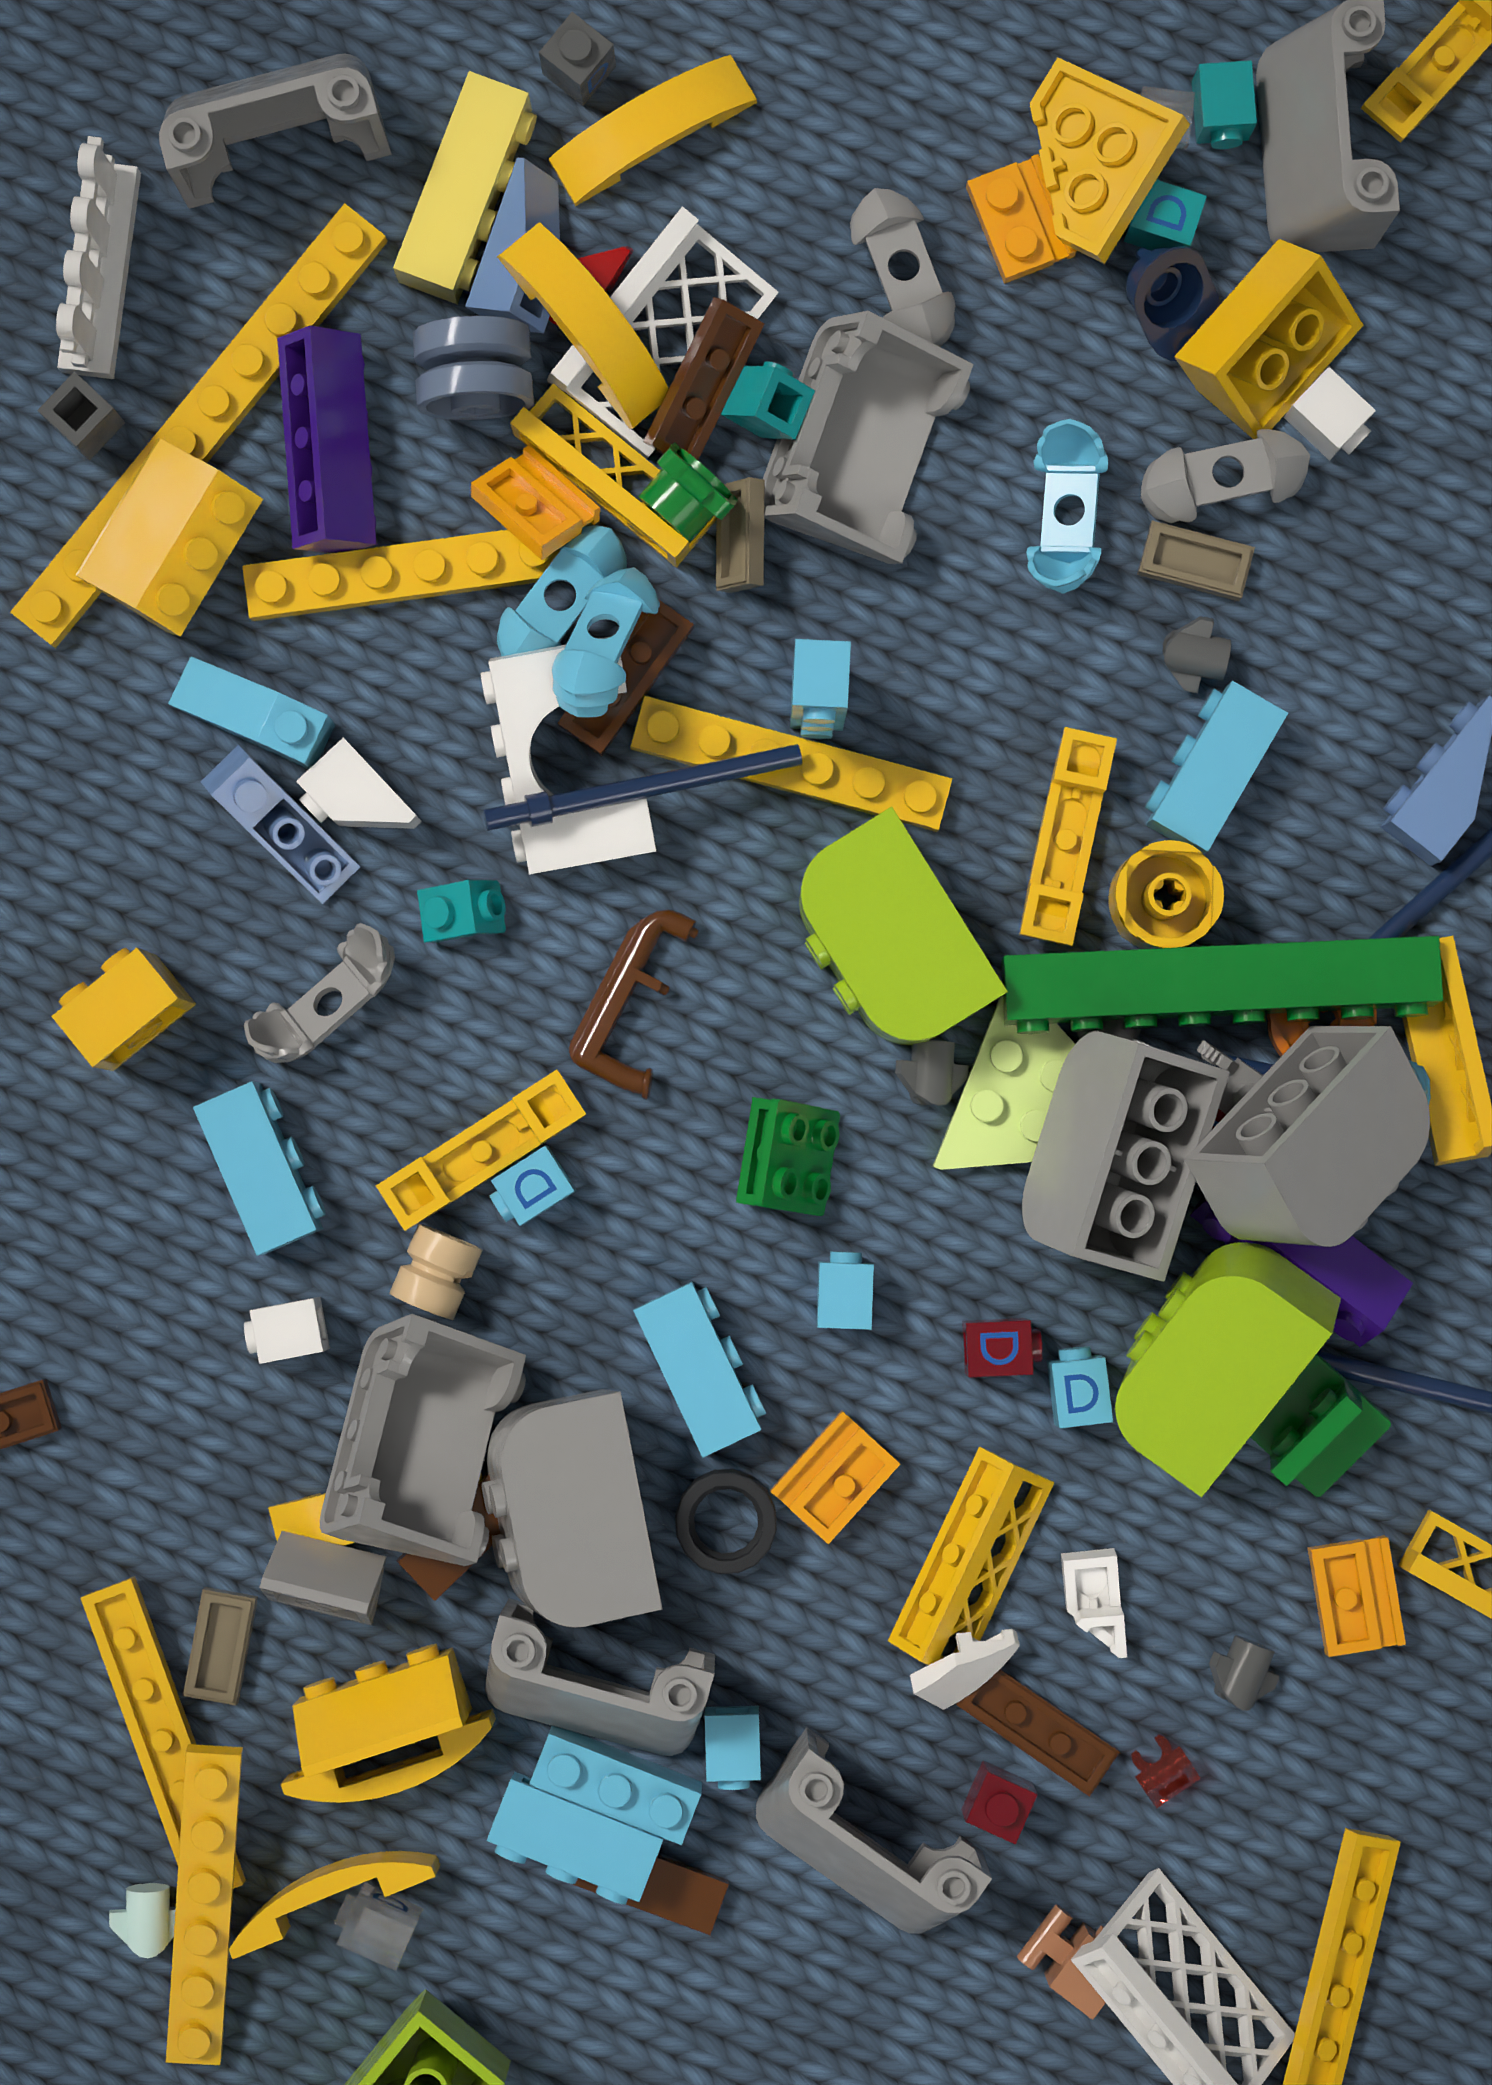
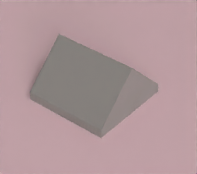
(324, 1577)

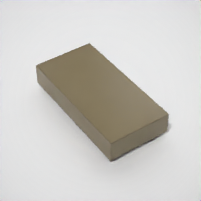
(741, 539)
(1195, 561)
(220, 1646)

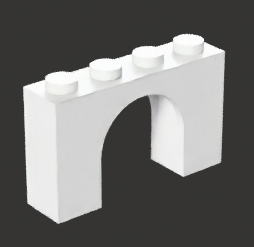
(524, 696)

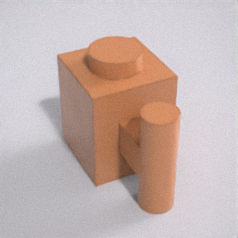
(1062, 1973)

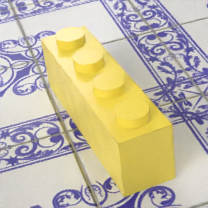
(464, 188)

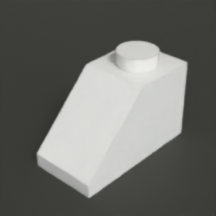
(352, 792)

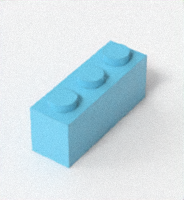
(820, 687)
(1214, 766)
(260, 1167)
(700, 1367)
(617, 1784)
(573, 1841)

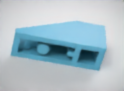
(253, 712)

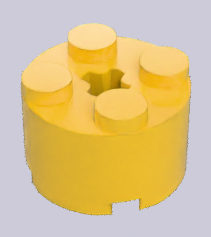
(1187, 875)

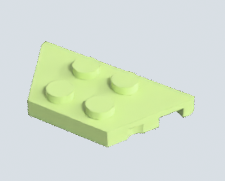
(1004, 1097)

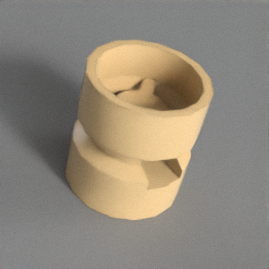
(435, 1271)

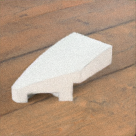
(1094, 1596)
(964, 1672)

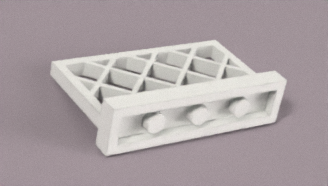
(637, 292)
(1165, 2025)

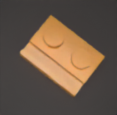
(1017, 218)
(535, 502)
(835, 1477)
(1356, 1596)

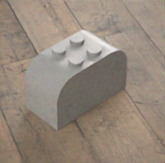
(1316, 1139)
(1114, 1150)
(571, 1511)

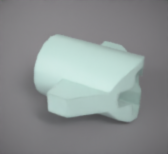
(147, 1920)

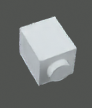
(1331, 415)
(287, 1330)

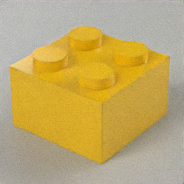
(122, 1008)

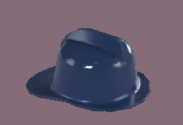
(1171, 296)

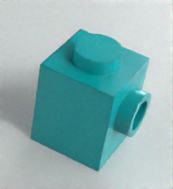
(769, 401)

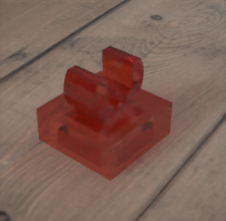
(1167, 1775)

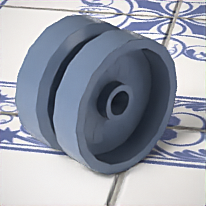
(473, 367)

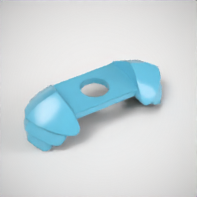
(1072, 462)
(582, 564)
(587, 669)

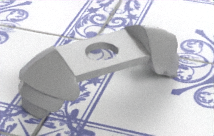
(888, 227)
(1182, 482)
(295, 1032)

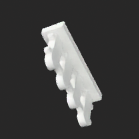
(98, 263)

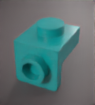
(461, 910)

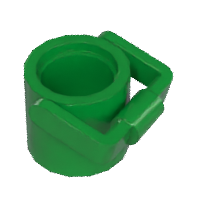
(686, 493)

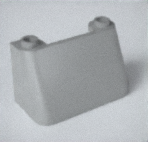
(206, 121)
(1310, 181)
(862, 434)
(419, 1440)
(650, 1721)
(915, 1896)

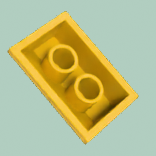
(1270, 338)
(169, 537)
(379, 1709)

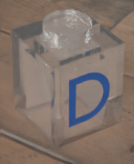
(377, 1925)

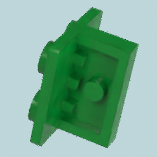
(788, 1156)
(1319, 1428)

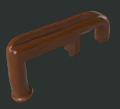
(614, 994)

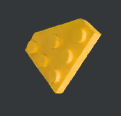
(1099, 154)

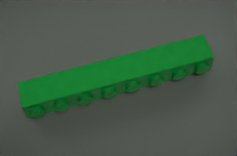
(1222, 982)

